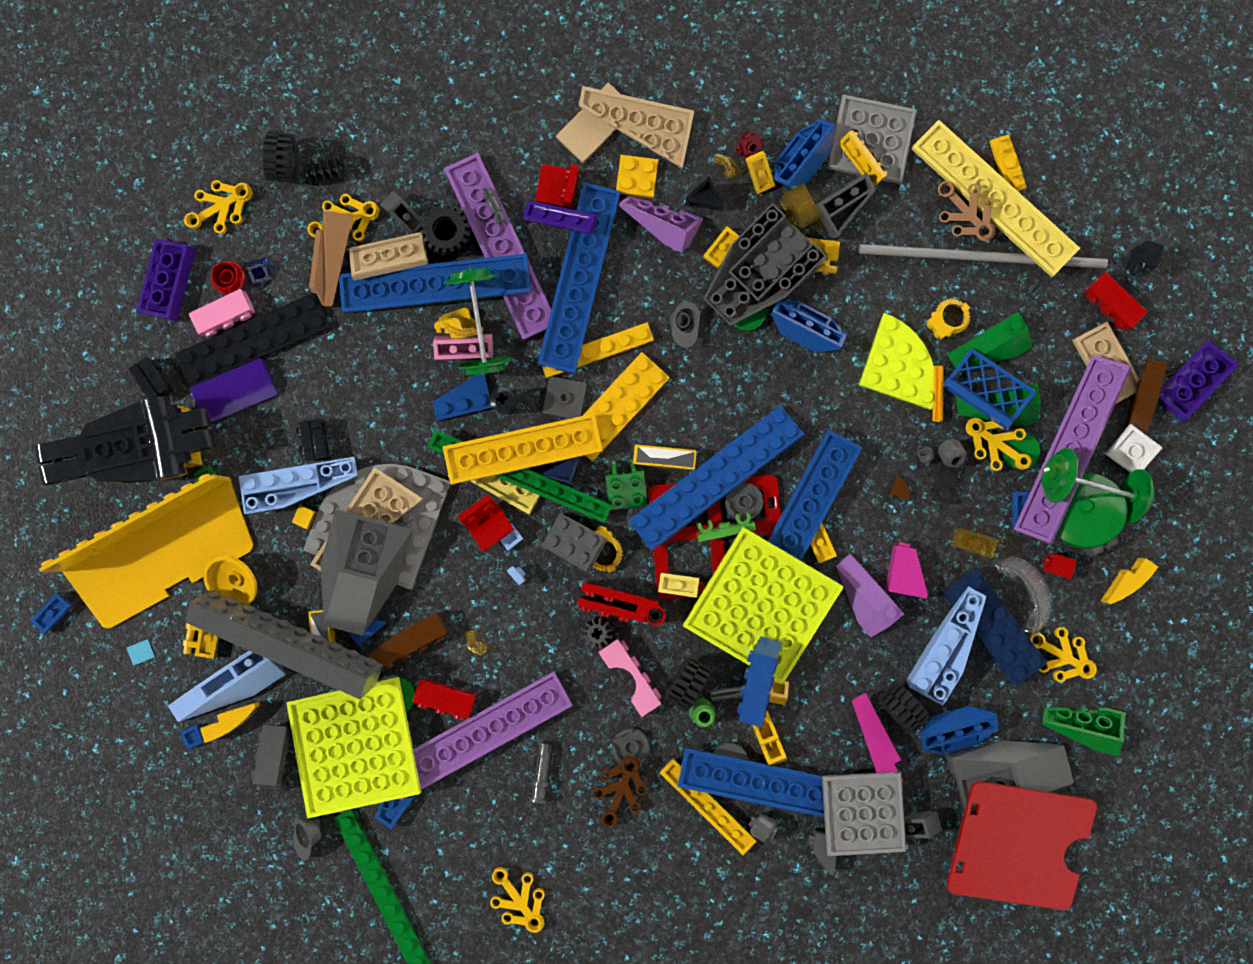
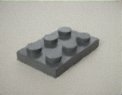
(574, 542)

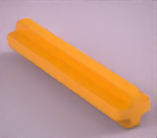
(938, 394)

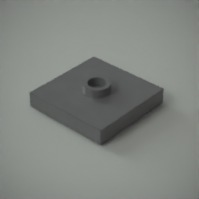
(564, 398)

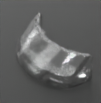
(1036, 587)

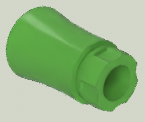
(700, 706)

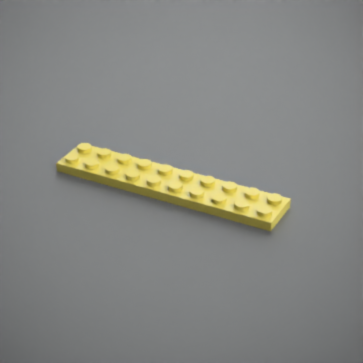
(1010, 211)

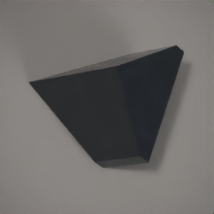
(705, 196)

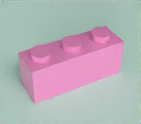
(222, 313)
(461, 348)

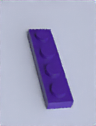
(560, 217)

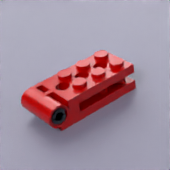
(643, 612)

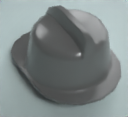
(685, 324)
(305, 836)

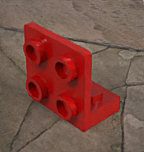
(557, 185)
(486, 522)

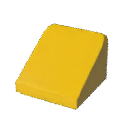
(304, 517)
(779, 693)

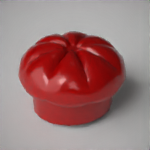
(227, 277)

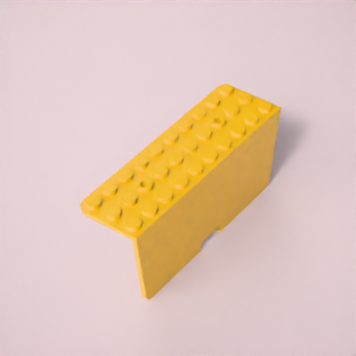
(155, 549)

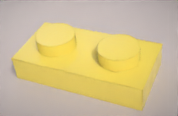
(678, 585)

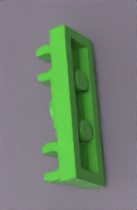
(724, 528)

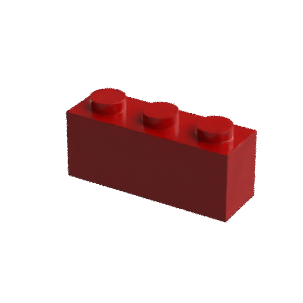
(1115, 302)
(444, 698)

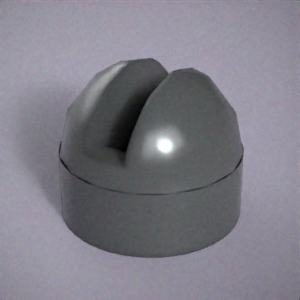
(926, 455)

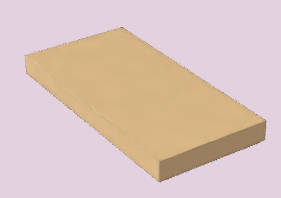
(586, 132)
(388, 256)
(1103, 343)

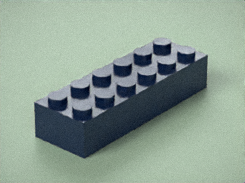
(998, 630)

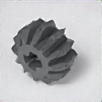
(591, 638)

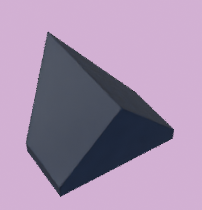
(564, 472)

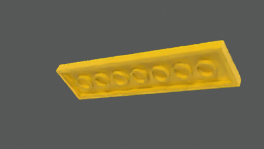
(522, 449)

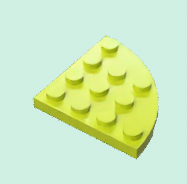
(899, 364)

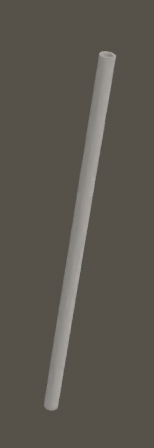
(972, 255)

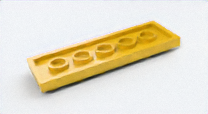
(626, 398)

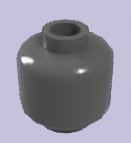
(952, 453)
(763, 827)

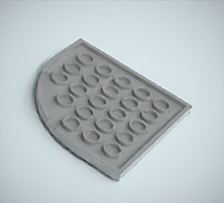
(420, 518)

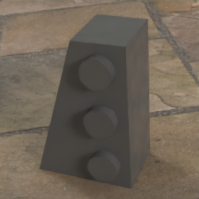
(843, 204)
(271, 757)

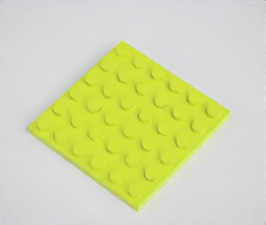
(765, 595)
(353, 749)

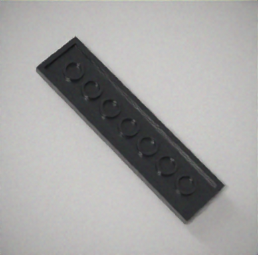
(253, 340)

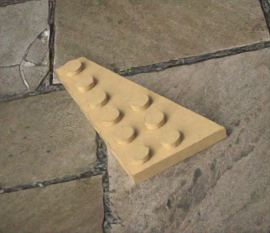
(652, 124)
(378, 499)

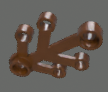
(621, 787)

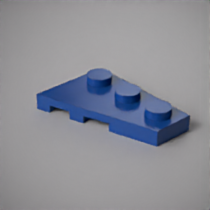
(465, 399)

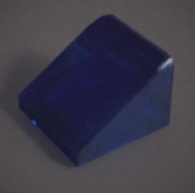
(258, 270)

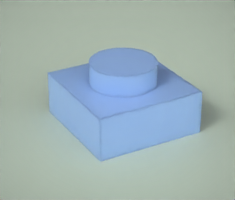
(512, 539)
(517, 574)

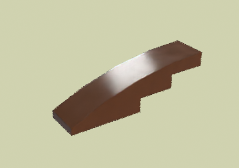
(1146, 395)

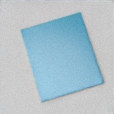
(140, 652)

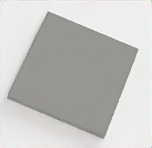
(885, 134)
(863, 813)

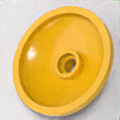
(230, 578)

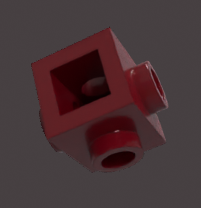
(749, 145)

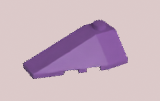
(669, 226)
(870, 603)

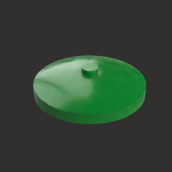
(1093, 515)

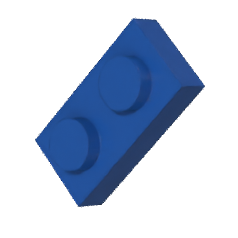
(51, 613)

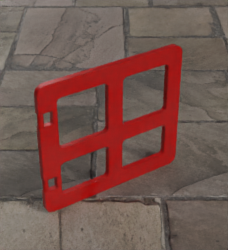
(767, 484)

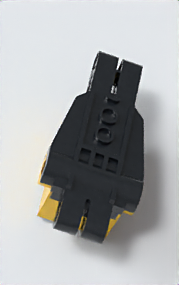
(132, 444)

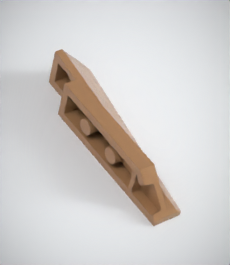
(329, 255)

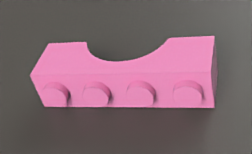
(644, 698)

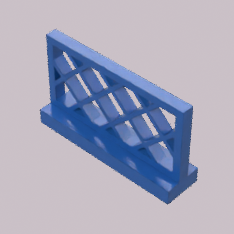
(979, 403)

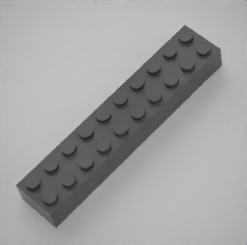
(284, 643)

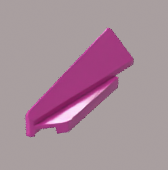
(878, 742)

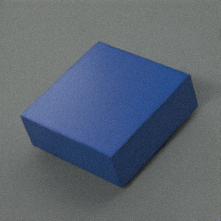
(192, 736)

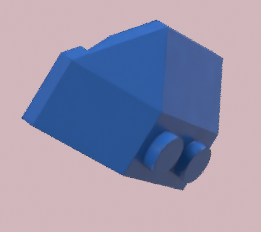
(804, 154)
(807, 326)
(958, 729)

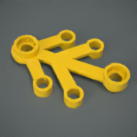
(221, 205)
(362, 213)
(995, 442)
(1066, 657)
(519, 902)

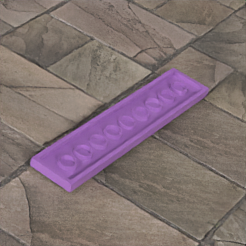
(468, 181)
(1081, 433)
(490, 729)

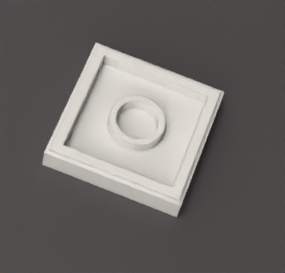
(1133, 449)

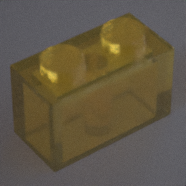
(800, 207)
(974, 543)

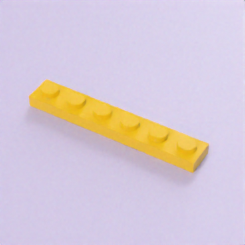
(609, 346)
(711, 810)

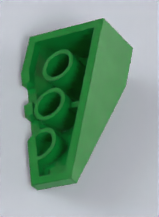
(998, 343)
(1027, 416)
(1096, 729)

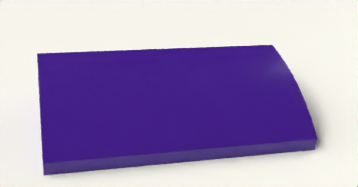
(166, 280)
(1196, 381)
(235, 390)

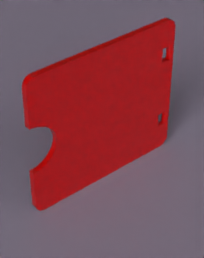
(1019, 844)

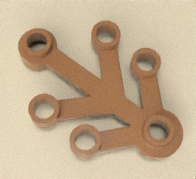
(969, 213)

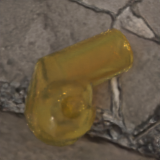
(728, 164)
(473, 644)

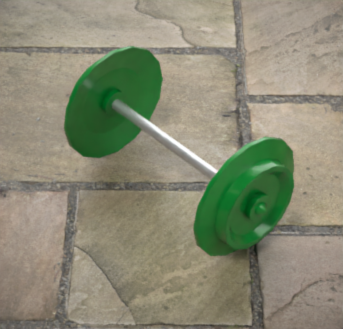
(483, 365)
(1061, 474)

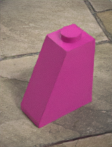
(905, 572)

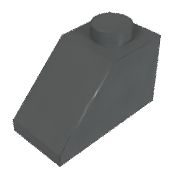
(402, 213)
(922, 825)
(818, 845)

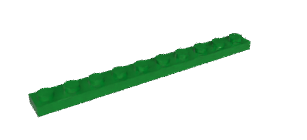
(539, 485)
(381, 888)

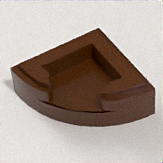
(900, 489)

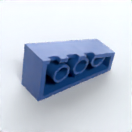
(759, 681)

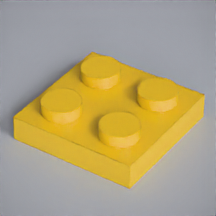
(637, 176)

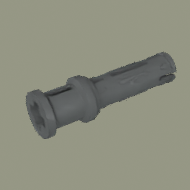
(540, 782)

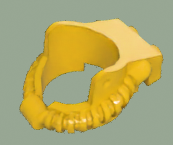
(457, 324)
(938, 325)
(608, 534)

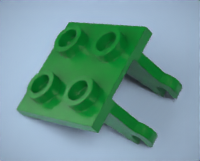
(626, 489)

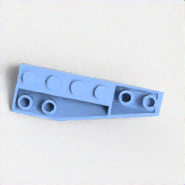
(290, 485)
(948, 649)
(230, 684)

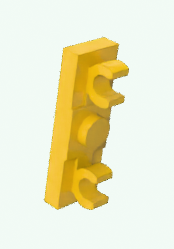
(862, 157)
(1007, 162)

